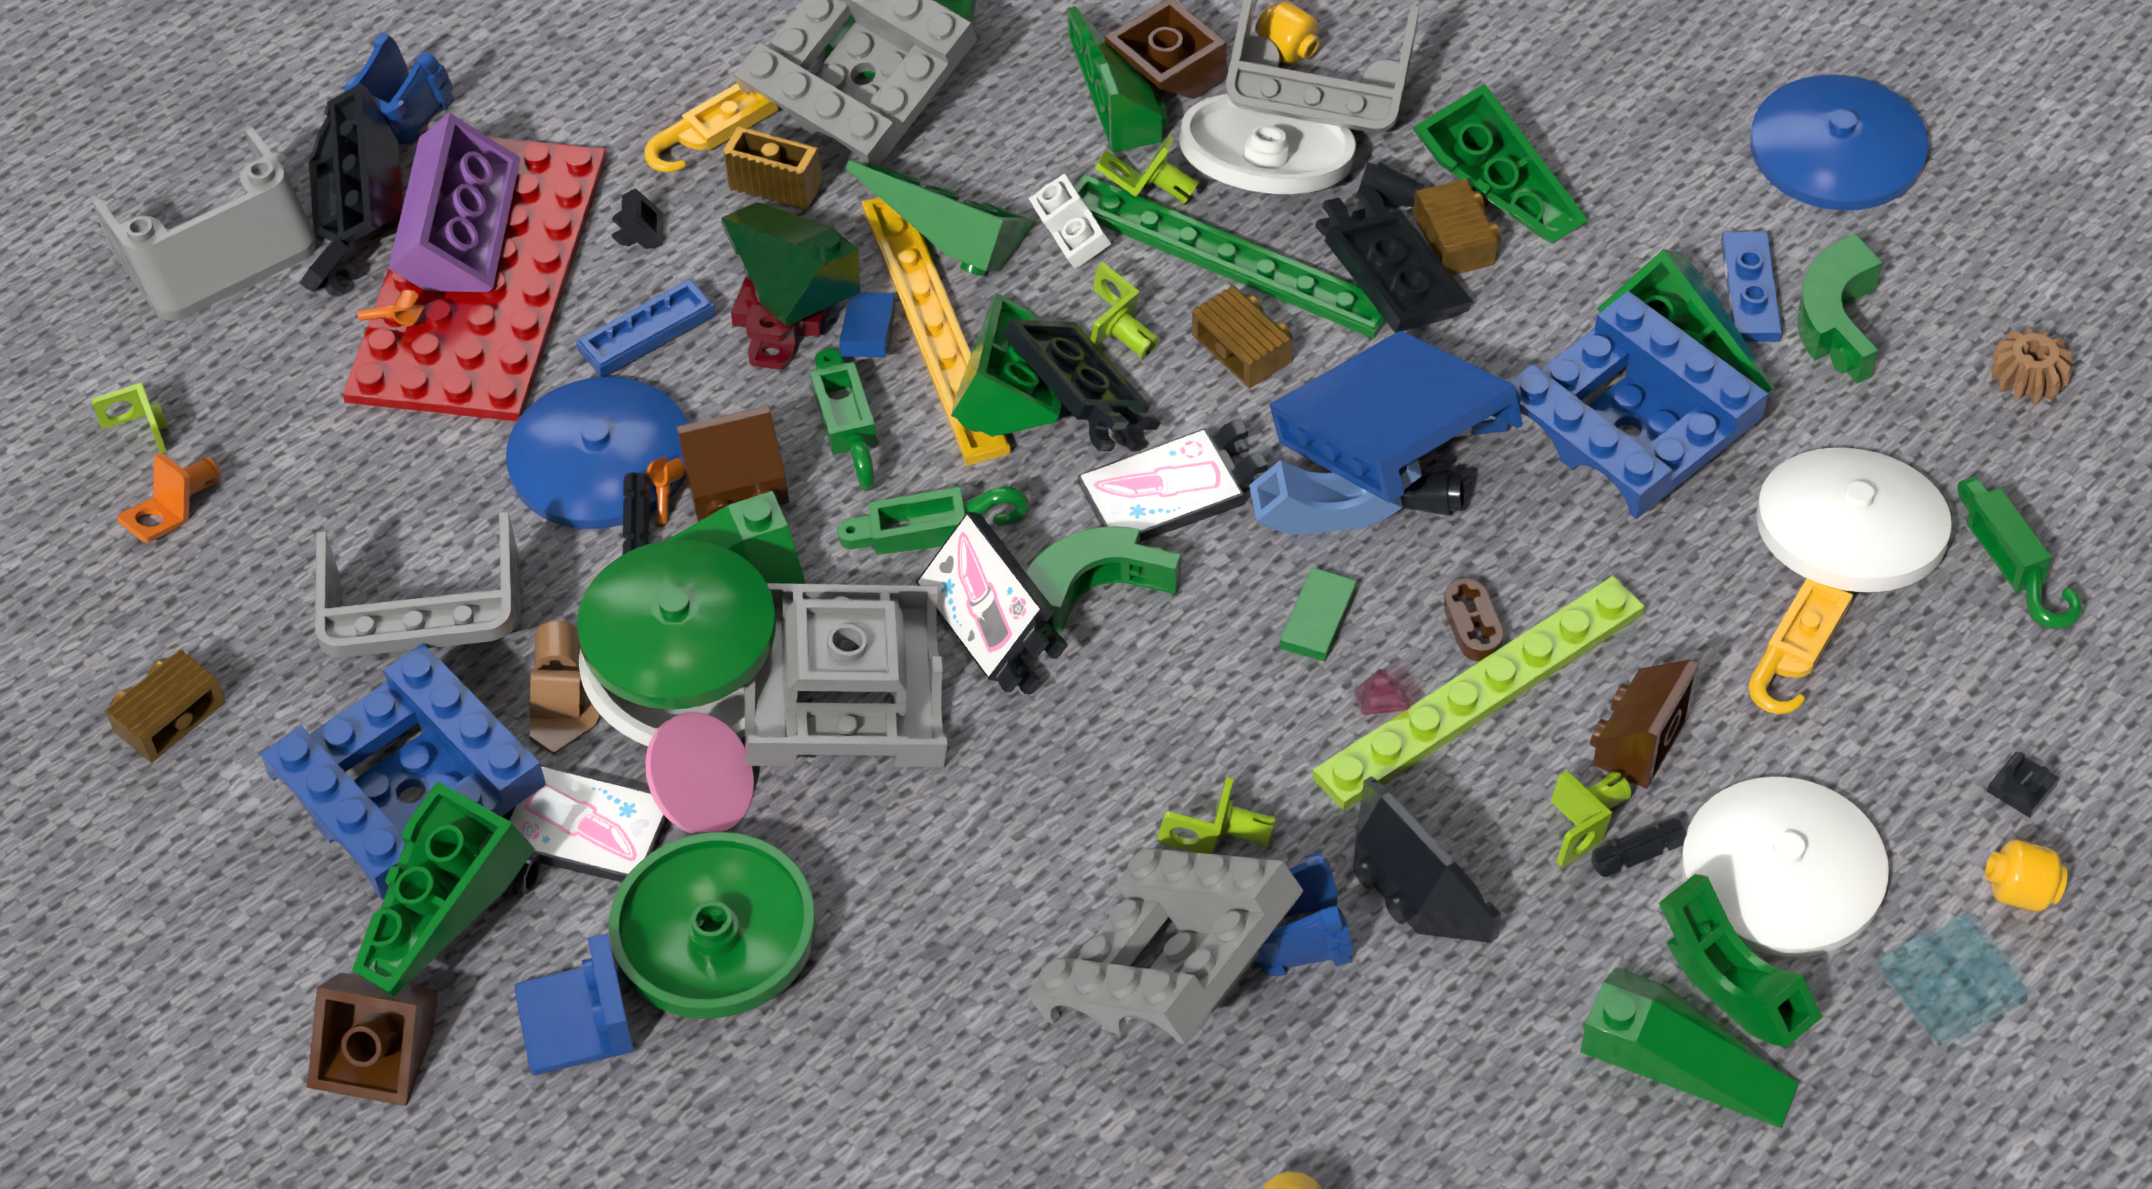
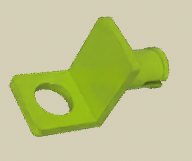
(1157, 171)
(1119, 319)
(1588, 810)
(1227, 820)

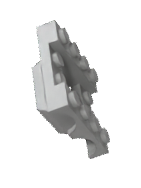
(903, 41)
(894, 655)
(1222, 917)

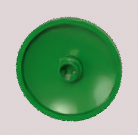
(676, 624)
(712, 925)

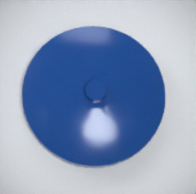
(1839, 142)
(582, 441)

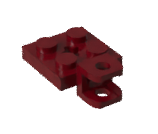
(768, 331)

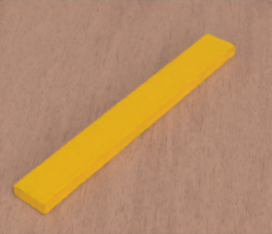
(930, 320)

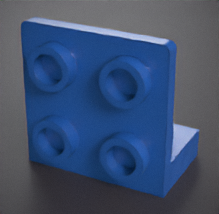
(575, 1013)

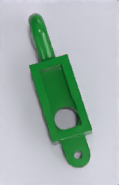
(845, 420)
(930, 518)
(2014, 550)

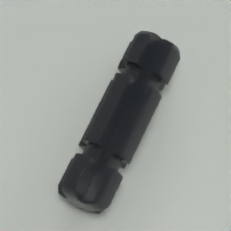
(635, 511)
(1638, 847)

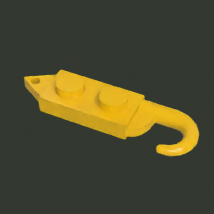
(709, 125)
(1799, 642)

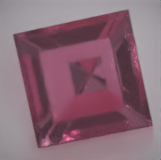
(1381, 694)

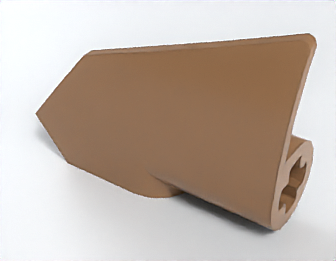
(557, 696)

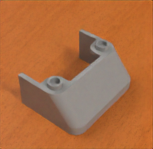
(1261, 86)
(218, 250)
(410, 622)

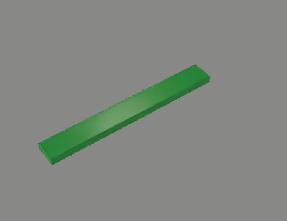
(1230, 256)

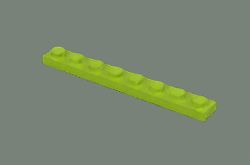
(1479, 691)

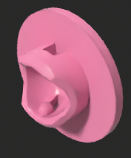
(699, 773)

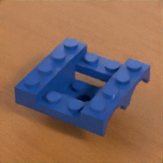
(1672, 392)
(457, 747)

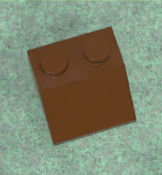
(1172, 49)
(732, 460)
(1645, 721)
(368, 1039)

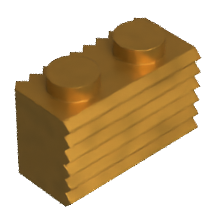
(772, 167)
(1457, 226)
(1242, 336)
(164, 705)

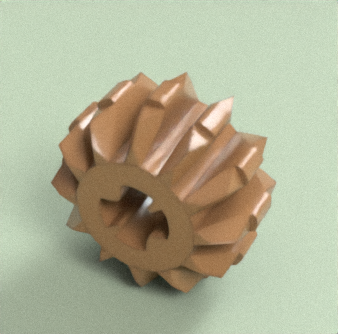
(2031, 365)

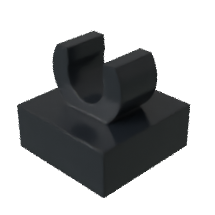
(639, 221)
(328, 266)
(2023, 784)

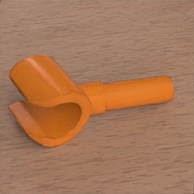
(402, 312)
(662, 475)

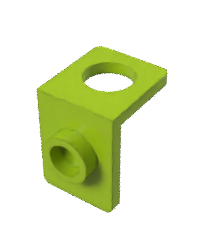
(140, 407)

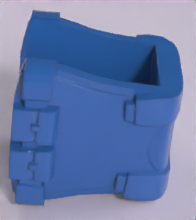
(411, 95)
(1315, 937)

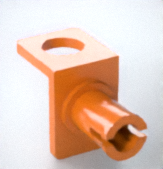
(170, 496)

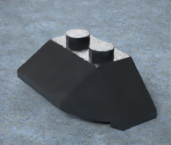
(354, 169)
(1416, 873)

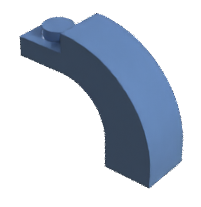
(1319, 502)

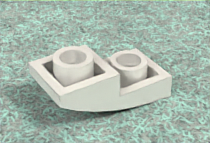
(1069, 221)

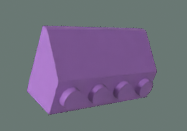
(455, 209)

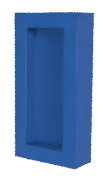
(867, 325)

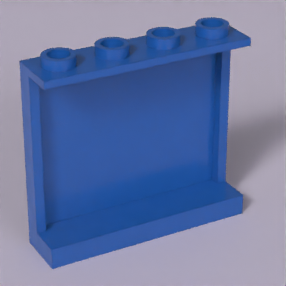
(1389, 410)

